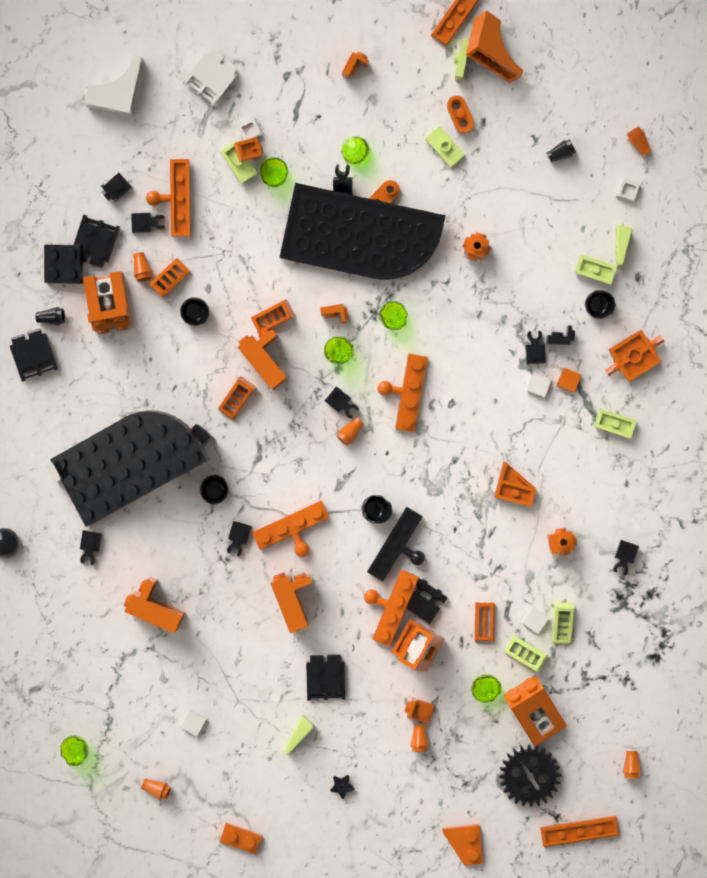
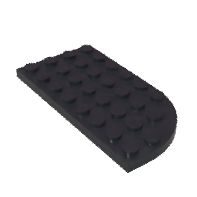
(358, 234)
(127, 462)

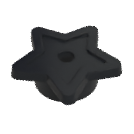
(342, 781)

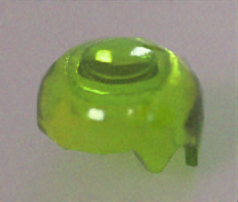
(356, 151)
(273, 171)
(393, 315)
(338, 350)
(485, 688)
(74, 750)

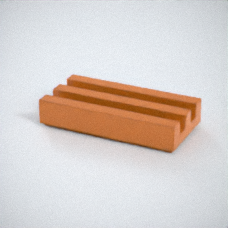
(484, 617)

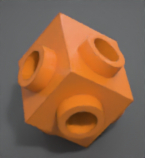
(471, 252)
(555, 538)

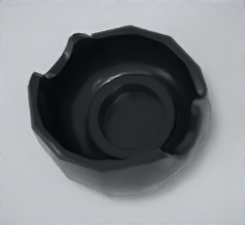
(600, 304)
(194, 311)
(214, 489)
(376, 509)
(8, 543)

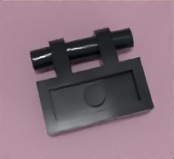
(423, 607)

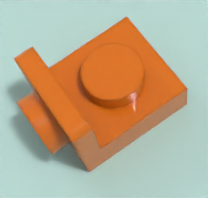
(351, 66)
(248, 149)
(331, 311)
(419, 710)

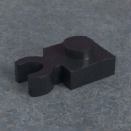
(342, 182)
(143, 222)
(535, 352)
(339, 400)
(238, 534)
(90, 543)
(625, 553)

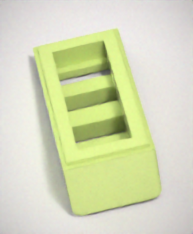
(623, 237)
(569, 607)
(543, 656)
(302, 729)

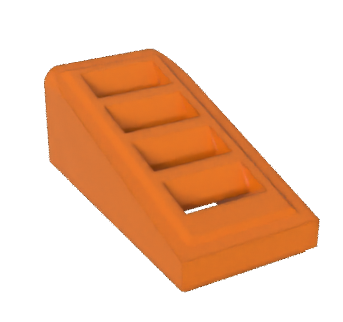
(163, 293)
(287, 308)
(246, 384)

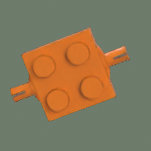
(634, 355)

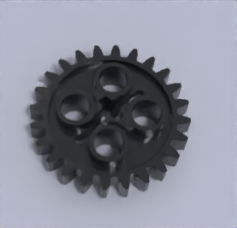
(515, 784)

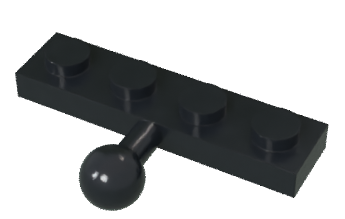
(396, 544)

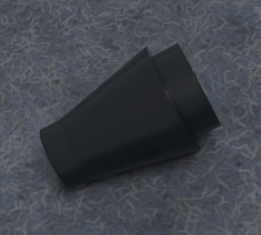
(563, 150)
(51, 316)

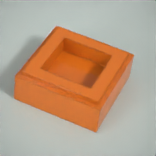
(569, 380)

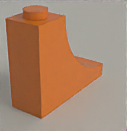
(488, 49)

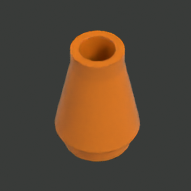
(639, 140)
(141, 268)
(350, 431)
(419, 739)
(631, 766)
(158, 789)

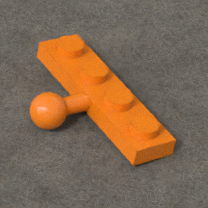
(178, 197)
(409, 392)
(291, 526)
(394, 607)

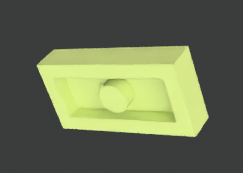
(460, 59)
(445, 146)
(242, 170)
(595, 269)
(615, 423)

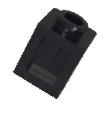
(115, 188)
(559, 339)

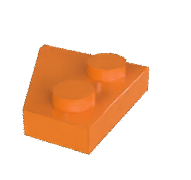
(514, 487)
(466, 843)

